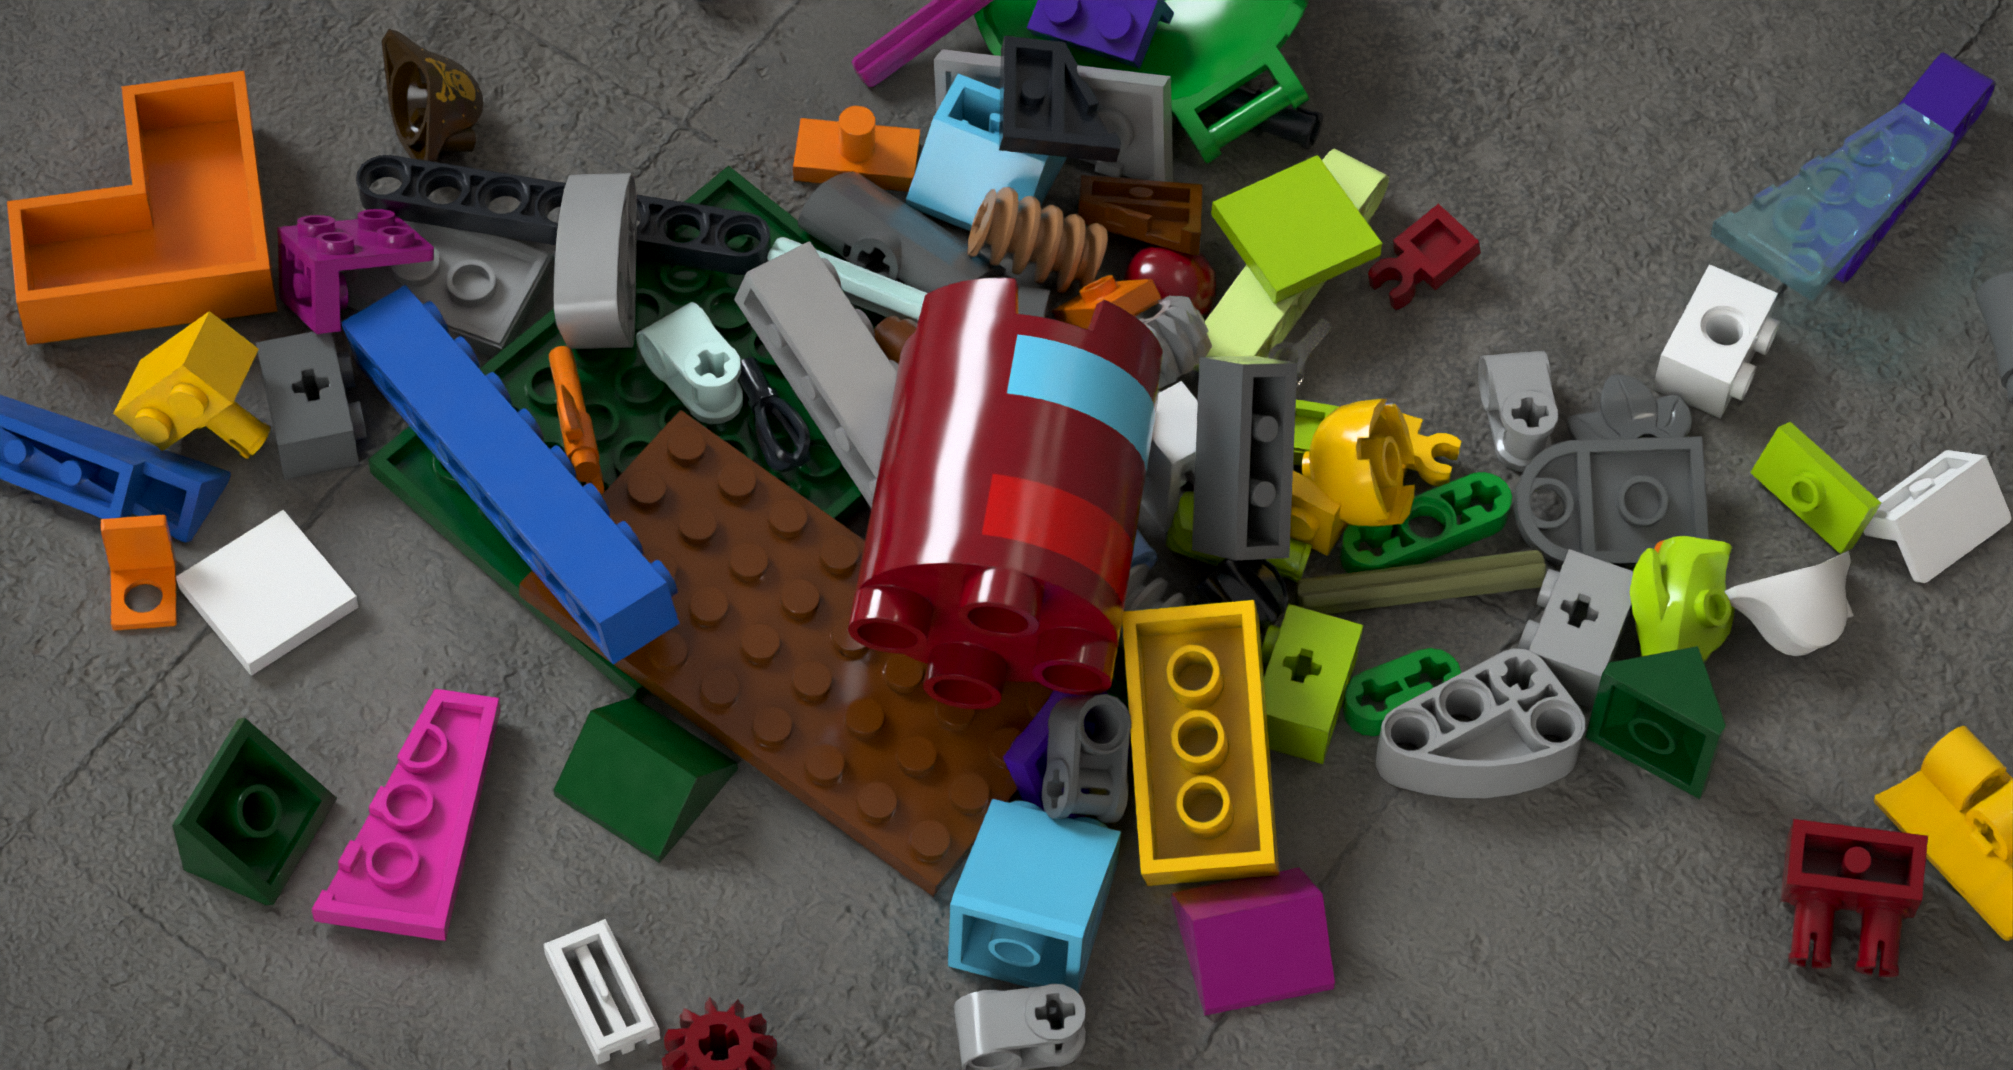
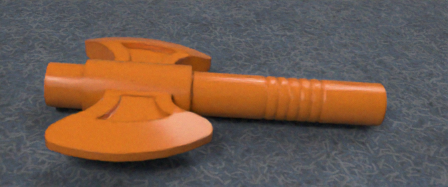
(574, 420)

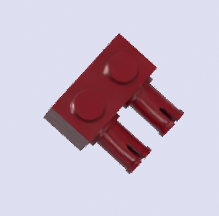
(1857, 871)

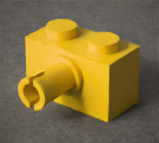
(193, 386)

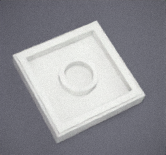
(267, 592)

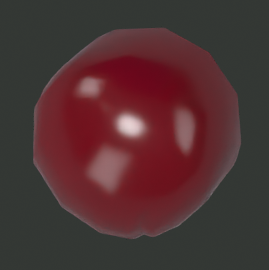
(1176, 275)

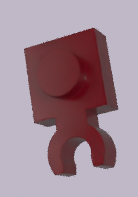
(1426, 251)

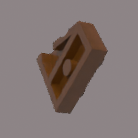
(1145, 210)

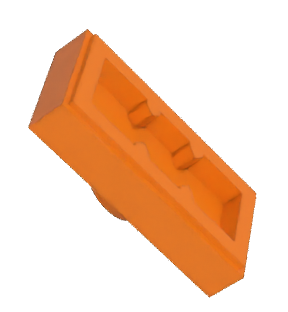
(1131, 295)

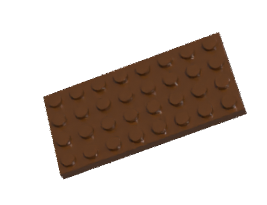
(773, 665)

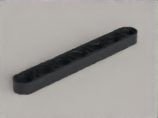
(541, 196)

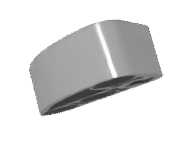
(596, 261)
(1500, 751)

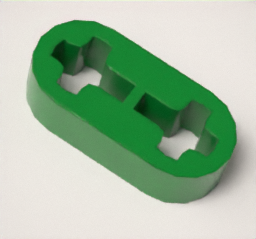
(1396, 684)

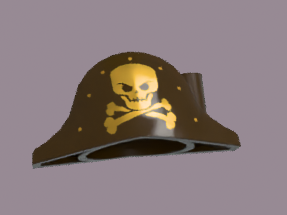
(429, 99)

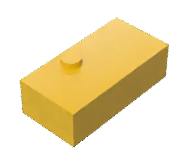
(1200, 743)

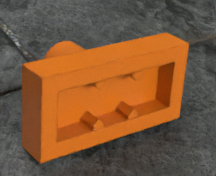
(857, 145)

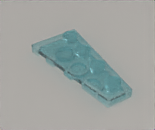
(1835, 203)

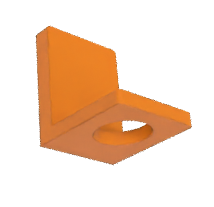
(137, 555)

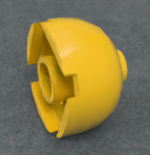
(1360, 460)

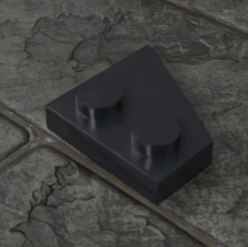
(1048, 104)

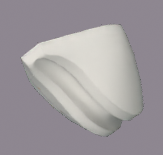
(1798, 607)

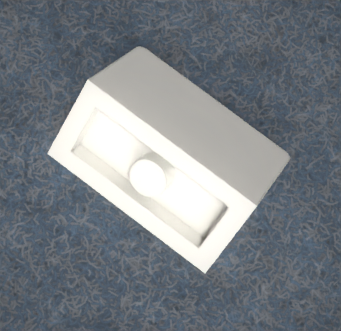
(1941, 512)

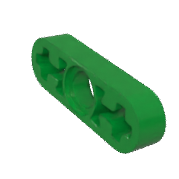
(1442, 504)

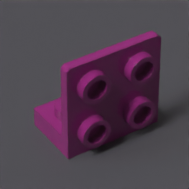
(321, 247)

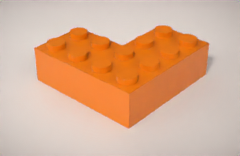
(167, 245)

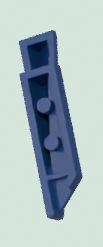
(104, 469)

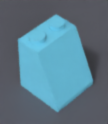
(1032, 896)

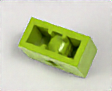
(1322, 656)

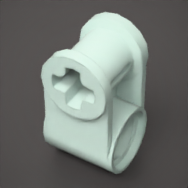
(694, 363)

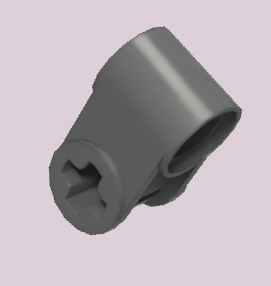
(1085, 762)

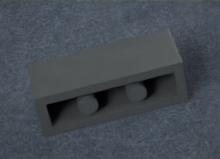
(1244, 457)

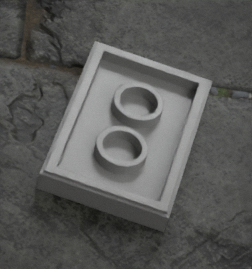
(475, 281)

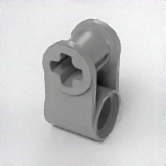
(1518, 405)
(1014, 1028)

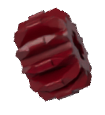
(719, 1033)

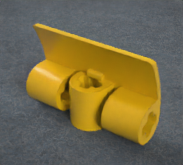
(1967, 812)

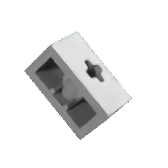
(1581, 622)

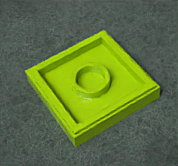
(1296, 229)

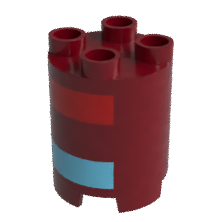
(1008, 495)

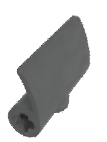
(889, 235)

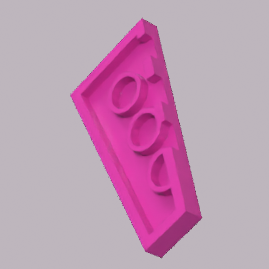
(416, 839)

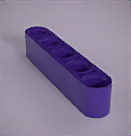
(1952, 98)

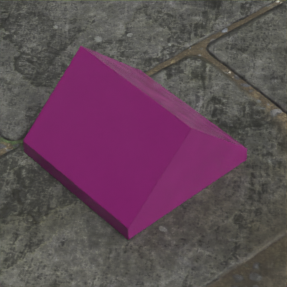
(1255, 940)

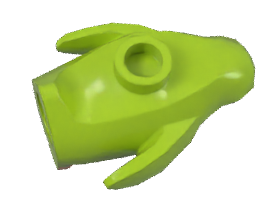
(1681, 596)

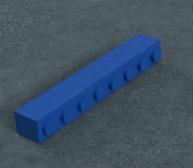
(512, 473)

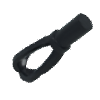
(764, 401)

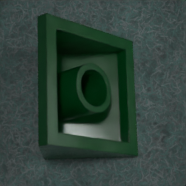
(1660, 716)
(641, 776)
(250, 816)

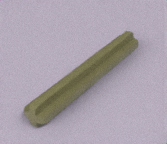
(1421, 582)

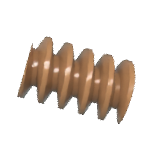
(1038, 238)

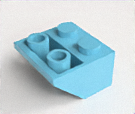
(965, 161)

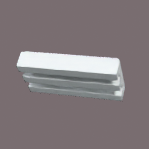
(622, 1037)

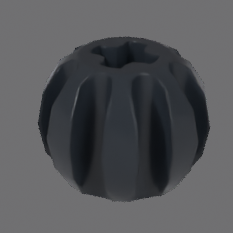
(1243, 582)

